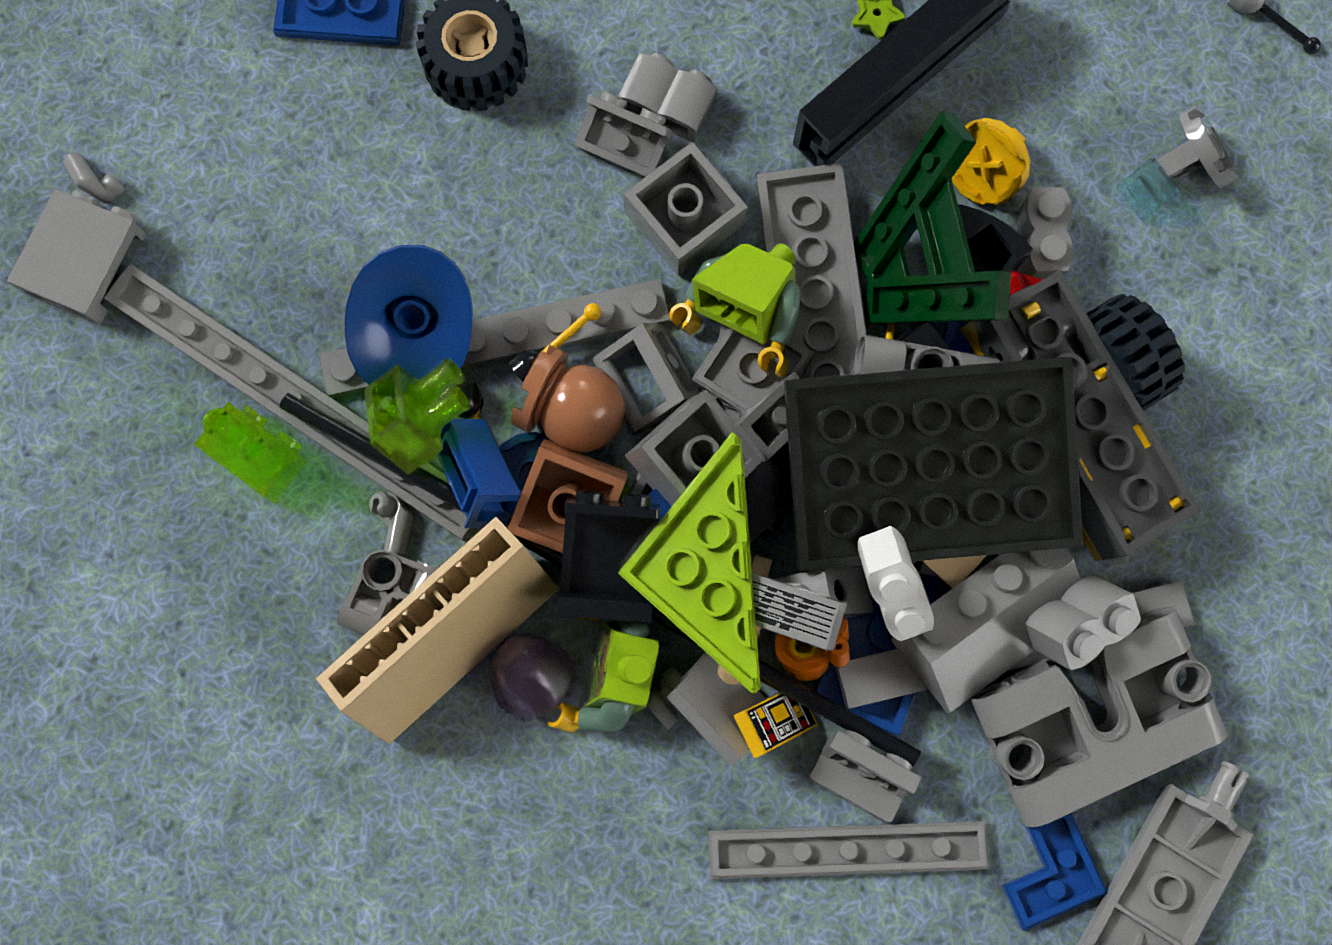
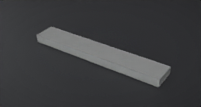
(848, 849)

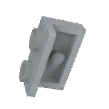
(623, 135)
(863, 775)

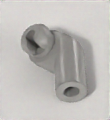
(85, 179)
(396, 518)

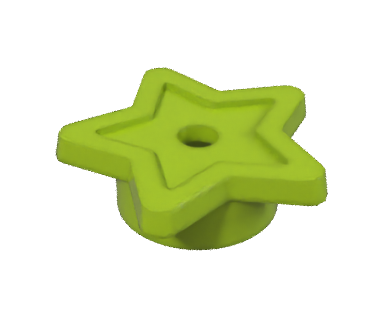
(877, 24)

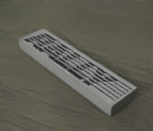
(797, 612)

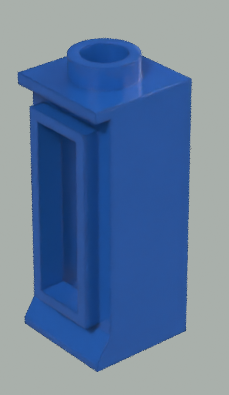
(476, 471)

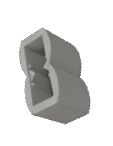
(672, 93)
(1043, 225)
(1083, 622)

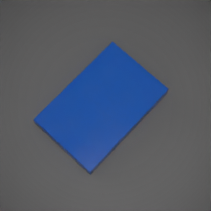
(341, 20)

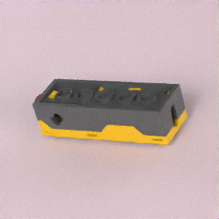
(1124, 471)

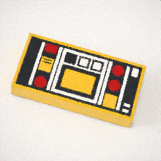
(773, 723)

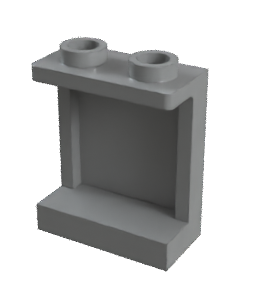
(74, 254)

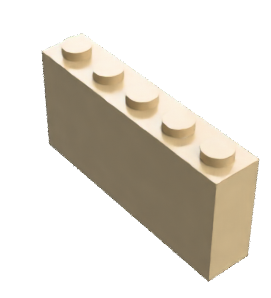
(438, 633)

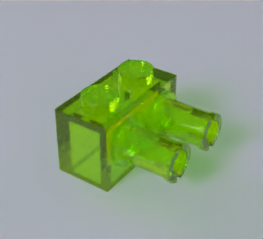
(409, 412)
(250, 451)

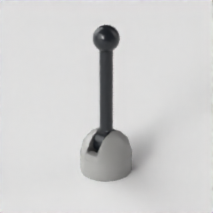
(1310, 44)

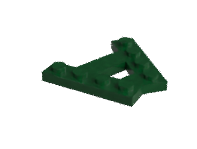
(927, 201)

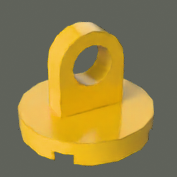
(995, 165)

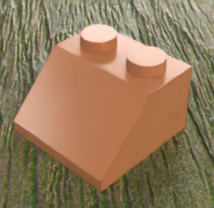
(552, 479)

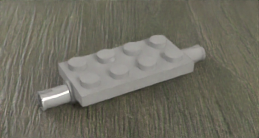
(1174, 868)

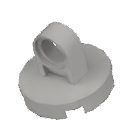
(1201, 150)

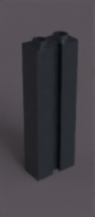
(890, 75)

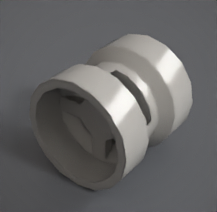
(659, 703)

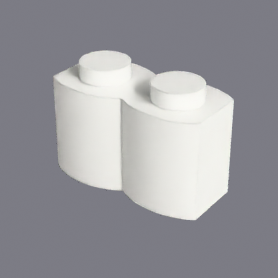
(895, 583)

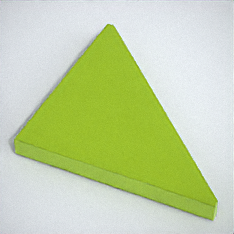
(700, 565)

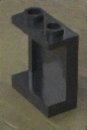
(596, 546)

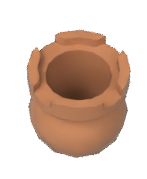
(574, 404)

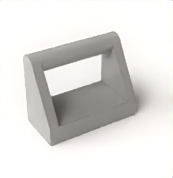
(664, 365)

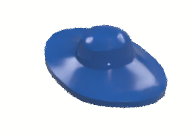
(407, 311)

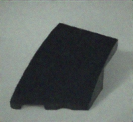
(993, 240)

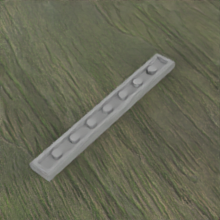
(890, 675)

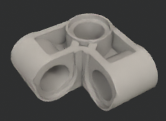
(372, 601)

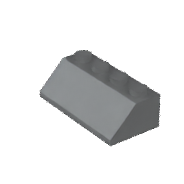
(982, 623)

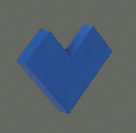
(1063, 881)

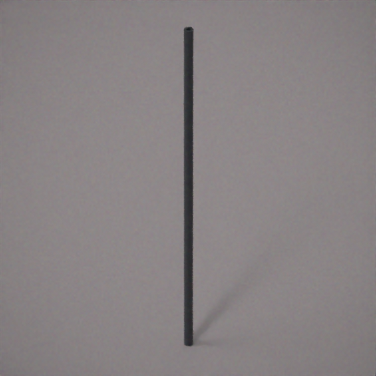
(443, 491)

